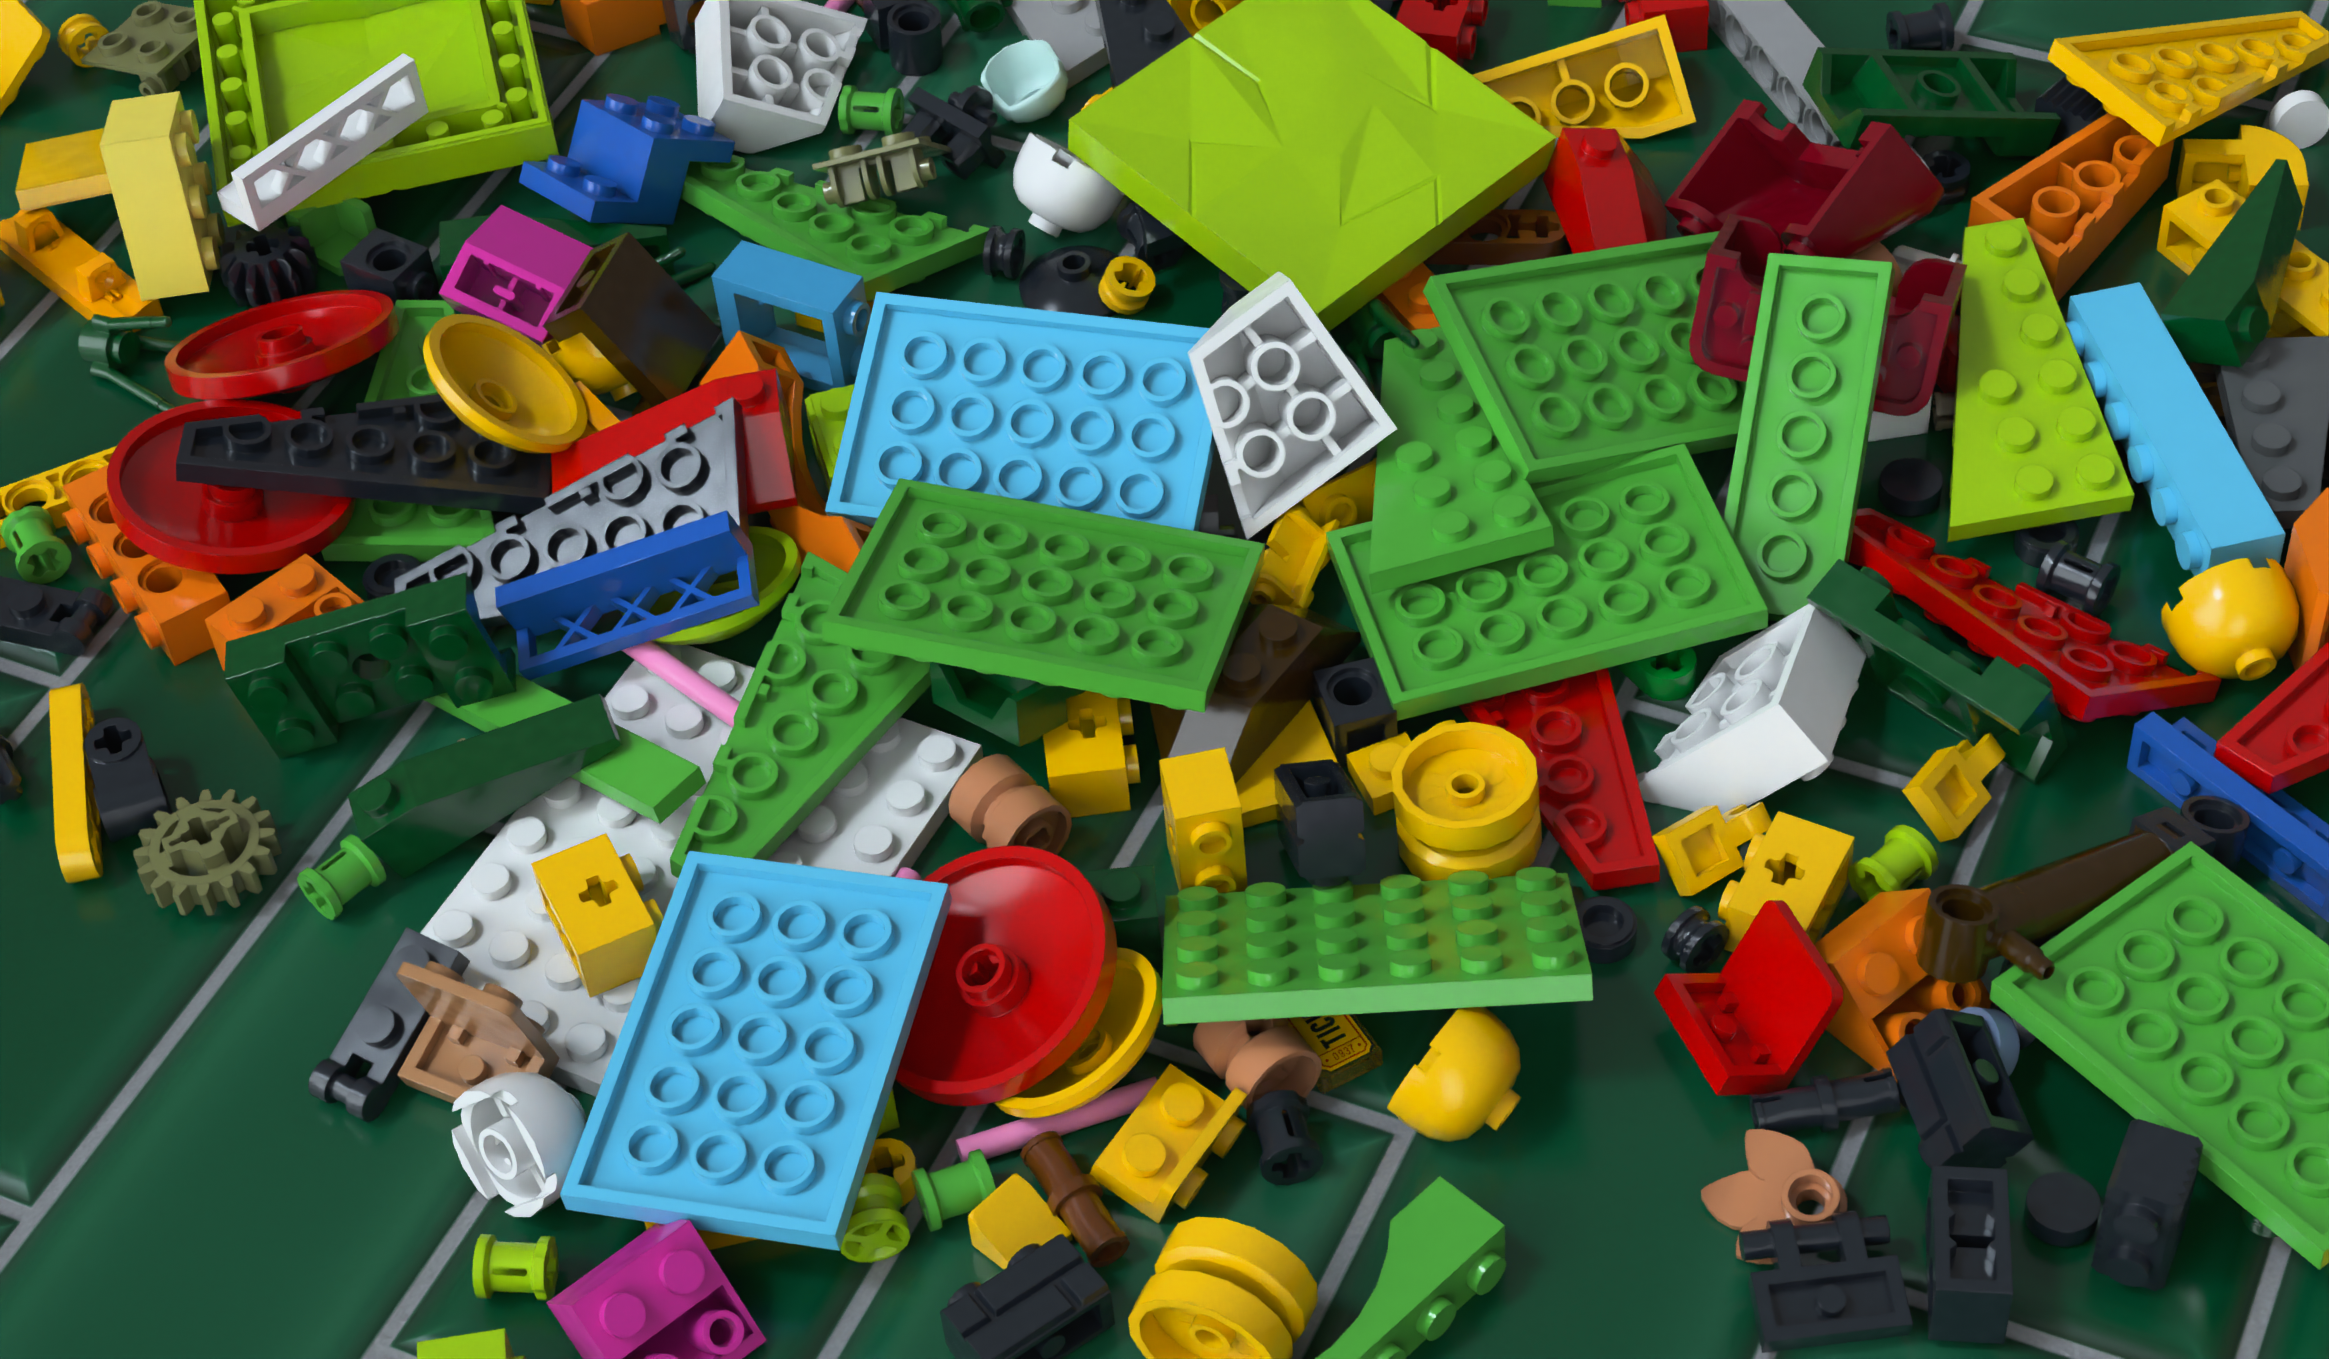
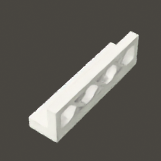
(325, 145)

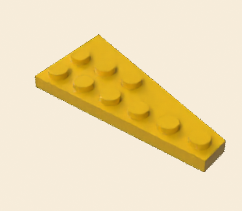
(2189, 72)

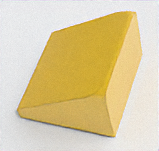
(1011, 1220)

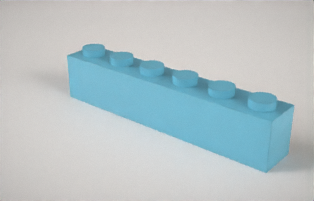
(2171, 432)

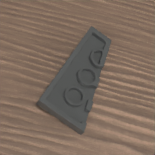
(2280, 419)

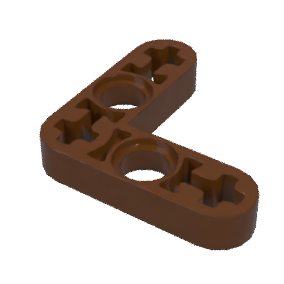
(1505, 223)

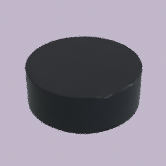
(1910, 486)
(2034, 543)
(380, 575)
(1607, 929)
(2062, 1209)

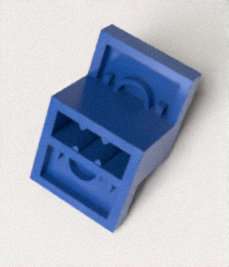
(627, 160)

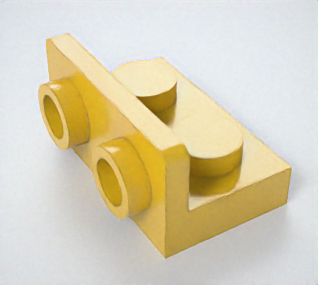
(1167, 1141)

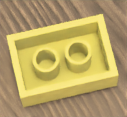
(162, 195)

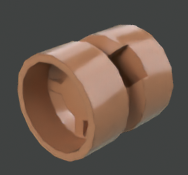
(1006, 807)
(1258, 1056)

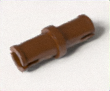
(1075, 1199)

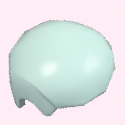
(1025, 81)

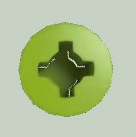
(876, 1225)

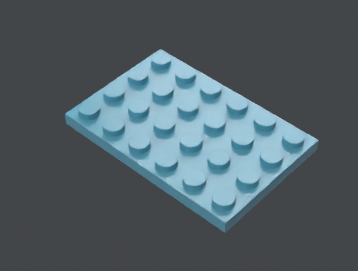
(1025, 411)
(759, 1050)

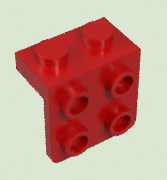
(1762, 1010)

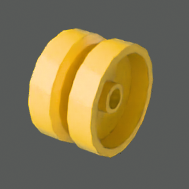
(1466, 802)
(1223, 1295)

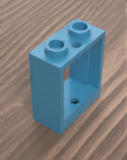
(761, 277)

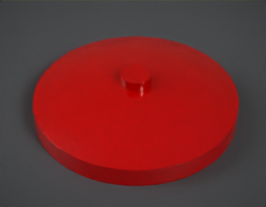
(282, 345)
(213, 525)
(1011, 978)

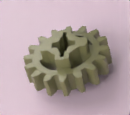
(207, 852)

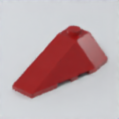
(1603, 191)
(765, 427)

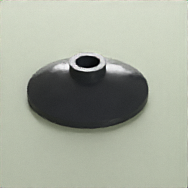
(1067, 281)

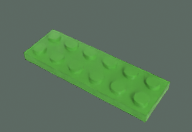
(1806, 421)

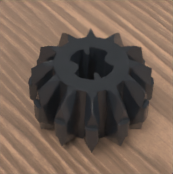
(268, 265)

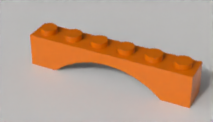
(828, 537)

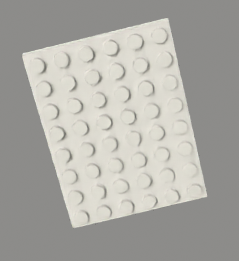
(496, 917)

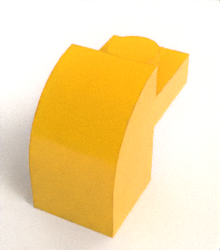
(2239, 162)

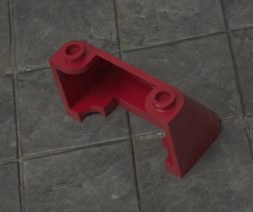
(1809, 192)
(1914, 333)

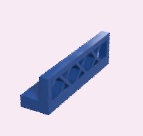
(629, 581)
(2282, 834)

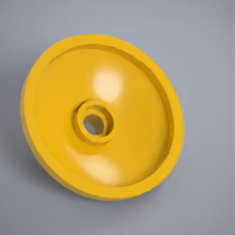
(503, 384)
(1107, 1052)

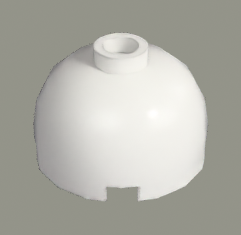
(1061, 188)
(518, 1138)

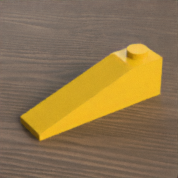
(1605, 81)

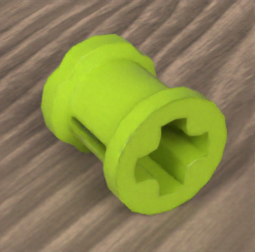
(1896, 865)
(515, 1267)

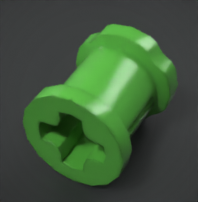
(854, 102)
(39, 552)
(341, 877)
(952, 1189)

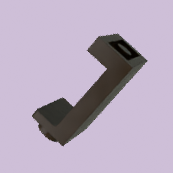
(636, 320)

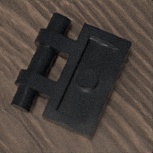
(1825, 1301)

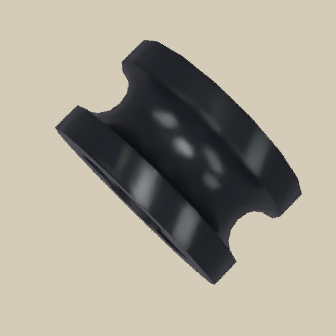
(1952, 172)
(1004, 252)
(1695, 940)

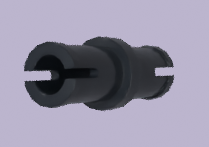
(1826, 1102)

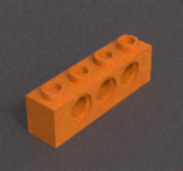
(167, 597)

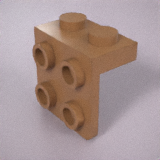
(468, 1034)

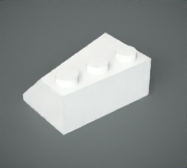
(771, 68)
(1281, 401)
(1760, 716)

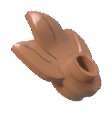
(1773, 1187)

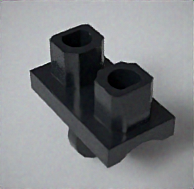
(962, 123)

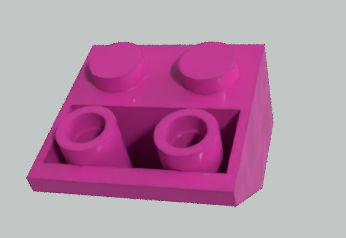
(513, 272)
(657, 1302)

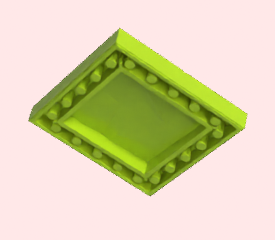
(288, 59)
(1311, 147)

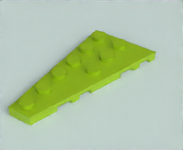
(2024, 411)

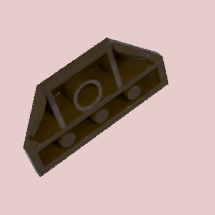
(1259, 686)

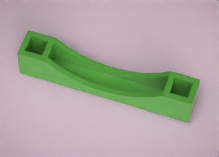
(1436, 1260)

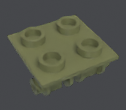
(154, 43)
(902, 166)

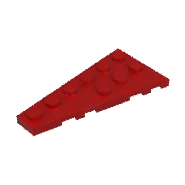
(2026, 626)
(1583, 774)

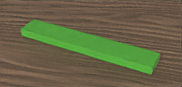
(632, 774)

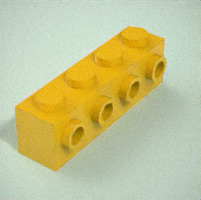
(2196, 221)

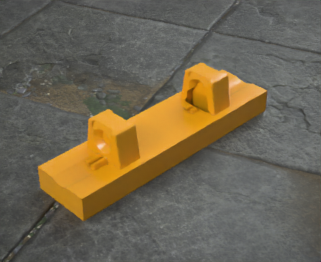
(72, 267)

